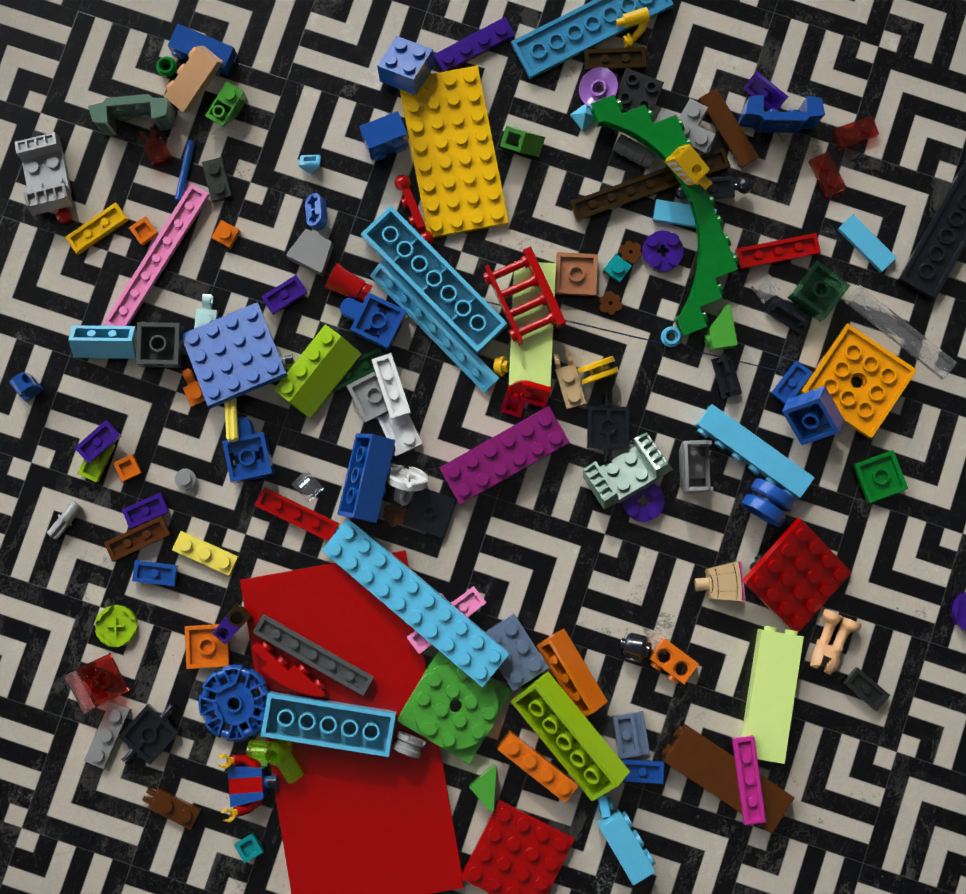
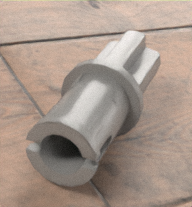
(64, 520)

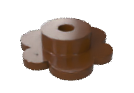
(634, 249)
(614, 299)
(390, 510)

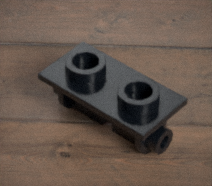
(787, 314)
(726, 376)

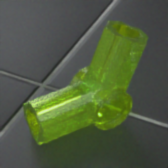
(277, 754)

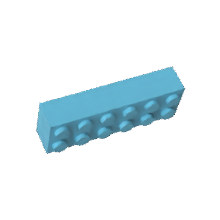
(328, 723)

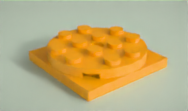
(881, 376)

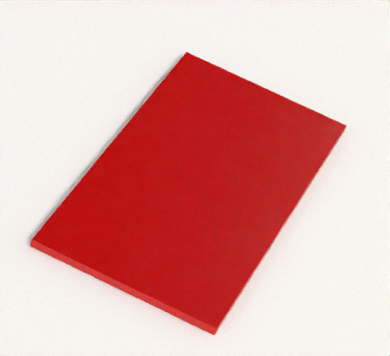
(355, 815)

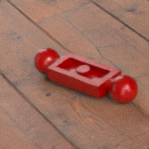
(403, 183)

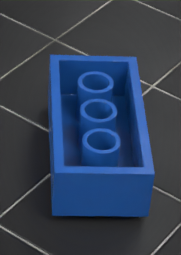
(366, 477)

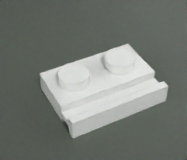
(402, 431)

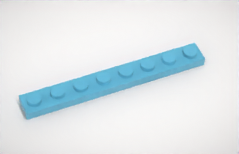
(434, 326)

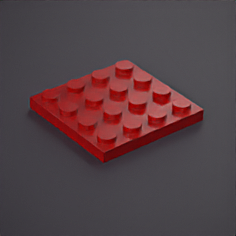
(796, 576)
(516, 853)

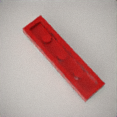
(778, 251)
(296, 514)

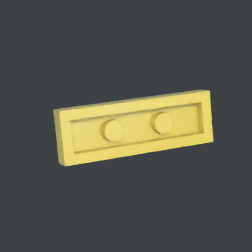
(205, 553)

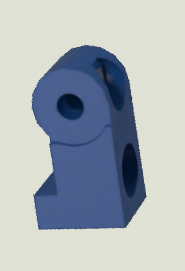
(26, 386)

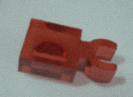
(156, 148)

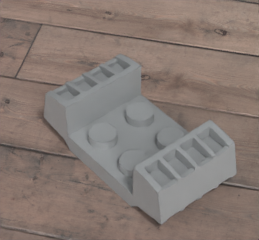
(44, 173)

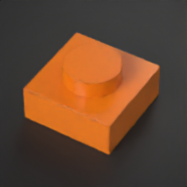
(143, 230)
(225, 234)
(127, 468)

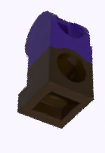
(231, 623)

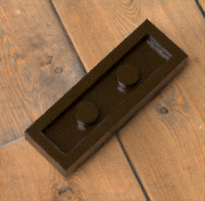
(615, 58)

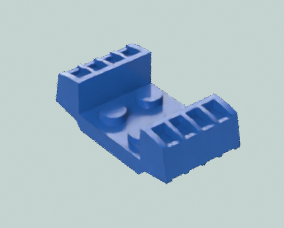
(781, 122)

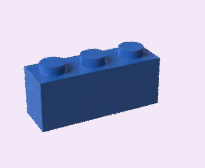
(185, 39)

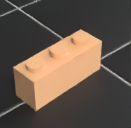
(193, 78)

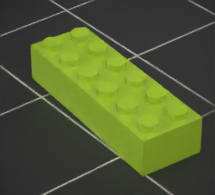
(570, 736)

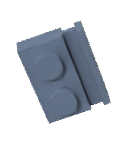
(630, 734)

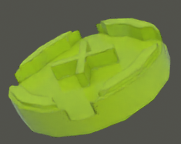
(116, 626)

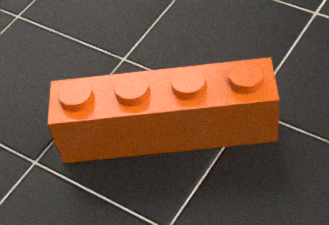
(572, 672)
(537, 766)

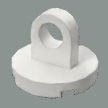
(406, 482)

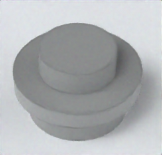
(185, 479)

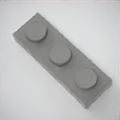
(107, 734)

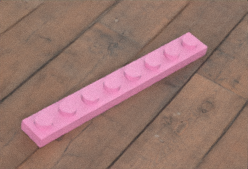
(157, 257)

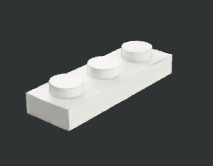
(391, 386)

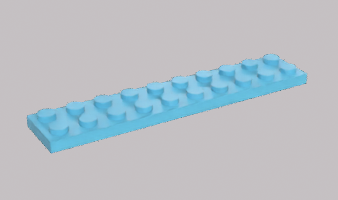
(416, 602)

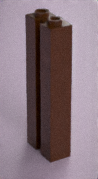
(716, 772)

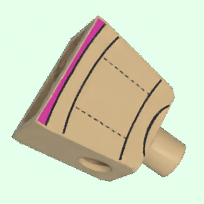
(723, 582)

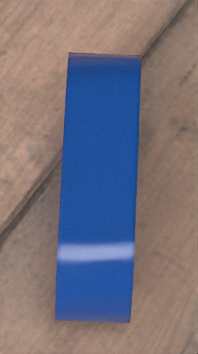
(316, 216)

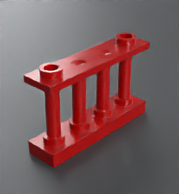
(538, 280)

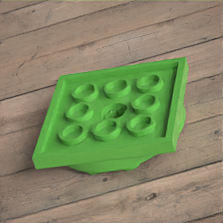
(430, 712)

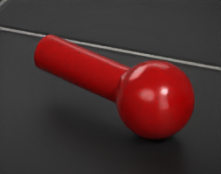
(63, 215)

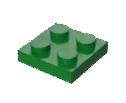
(880, 476)

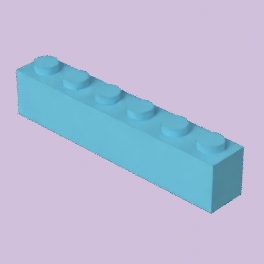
(753, 451)

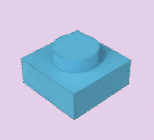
(605, 805)

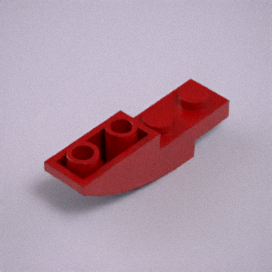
(295, 678)

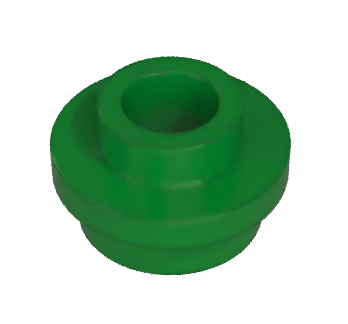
(162, 62)

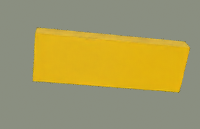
(96, 228)

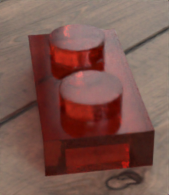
(855, 132)
(827, 174)

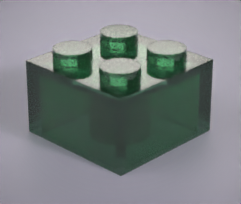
(818, 291)

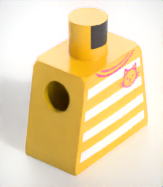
(682, 163)

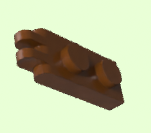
(172, 807)

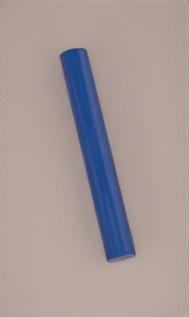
(185, 169)

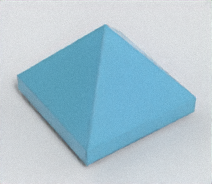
(583, 117)
(309, 162)

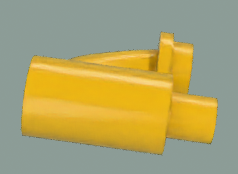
(638, 17)

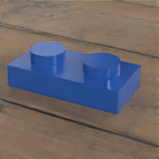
(791, 382)
(155, 573)
(644, 771)

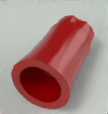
(347, 284)

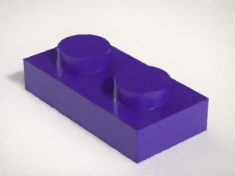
(761, 86)
(284, 294)
(98, 442)
(145, 510)

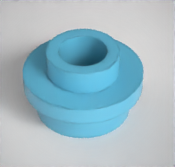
(677, 336)

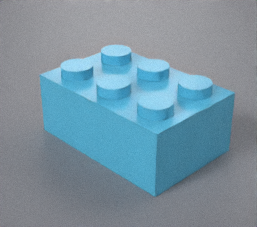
(627, 846)

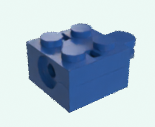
(373, 321)
(249, 453)

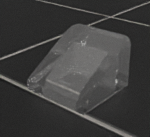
(307, 485)

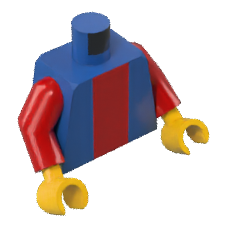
(247, 784)

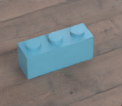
(103, 341)

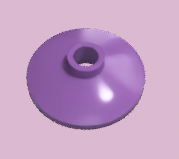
(593, 81)

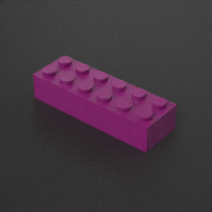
(504, 455)

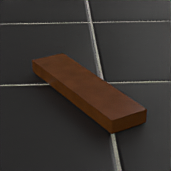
(728, 128)

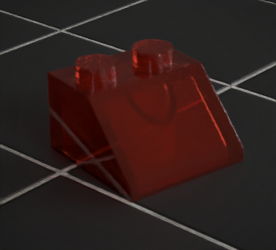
(96, 683)

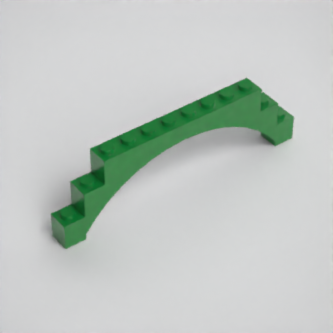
(714, 252)

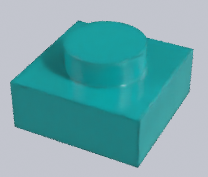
(617, 268)
(249, 847)

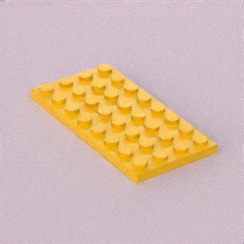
(454, 154)

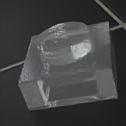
(766, 288)

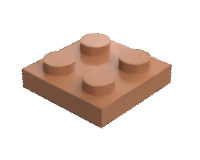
(576, 274)

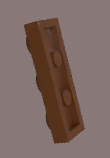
(137, 538)

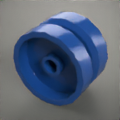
(768, 502)

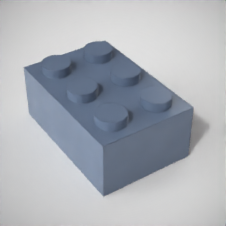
(525, 660)

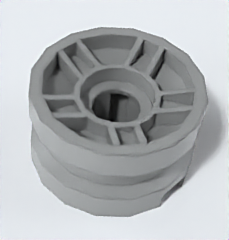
(409, 745)

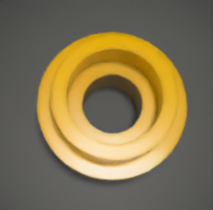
(501, 366)

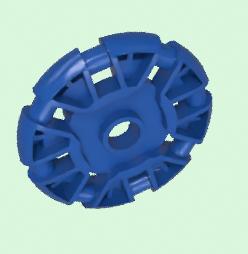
(221, 705)

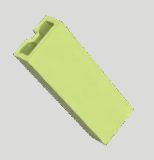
(534, 357)
(772, 692)

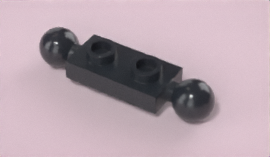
(721, 188)

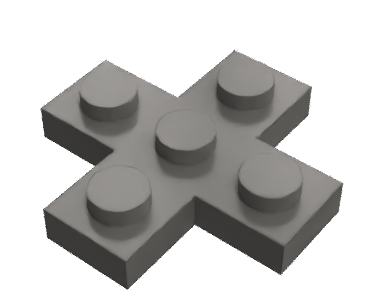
(692, 117)

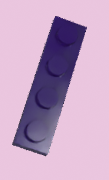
(474, 45)

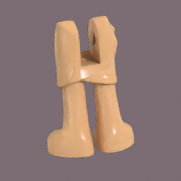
(832, 651)

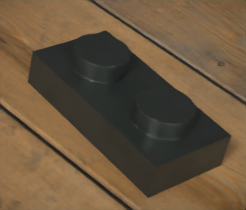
(217, 179)
(866, 689)

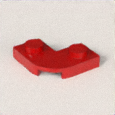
(522, 392)

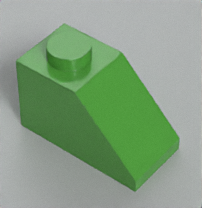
(722, 332)

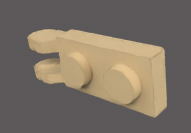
(569, 381)

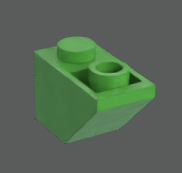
(227, 105)
(522, 141)

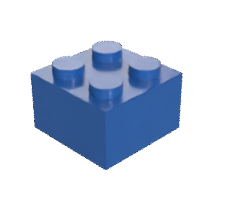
(406, 65)
(384, 136)
(813, 415)

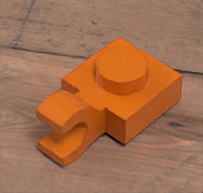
(193, 390)

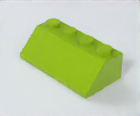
(318, 371)

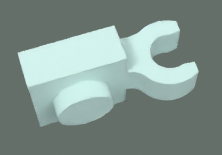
(205, 314)

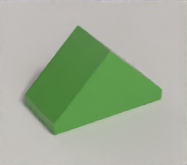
(485, 787)

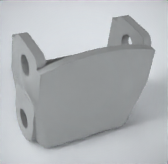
(695, 466)

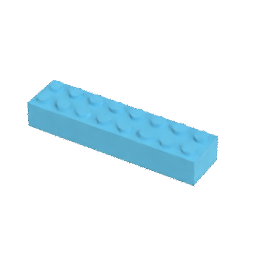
(434, 280)

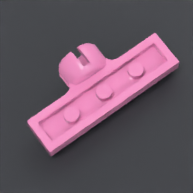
(466, 603)

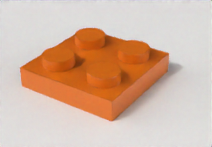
(204, 649)

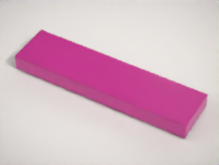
(748, 780)

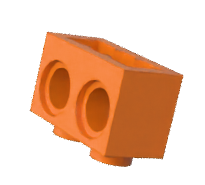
(675, 657)

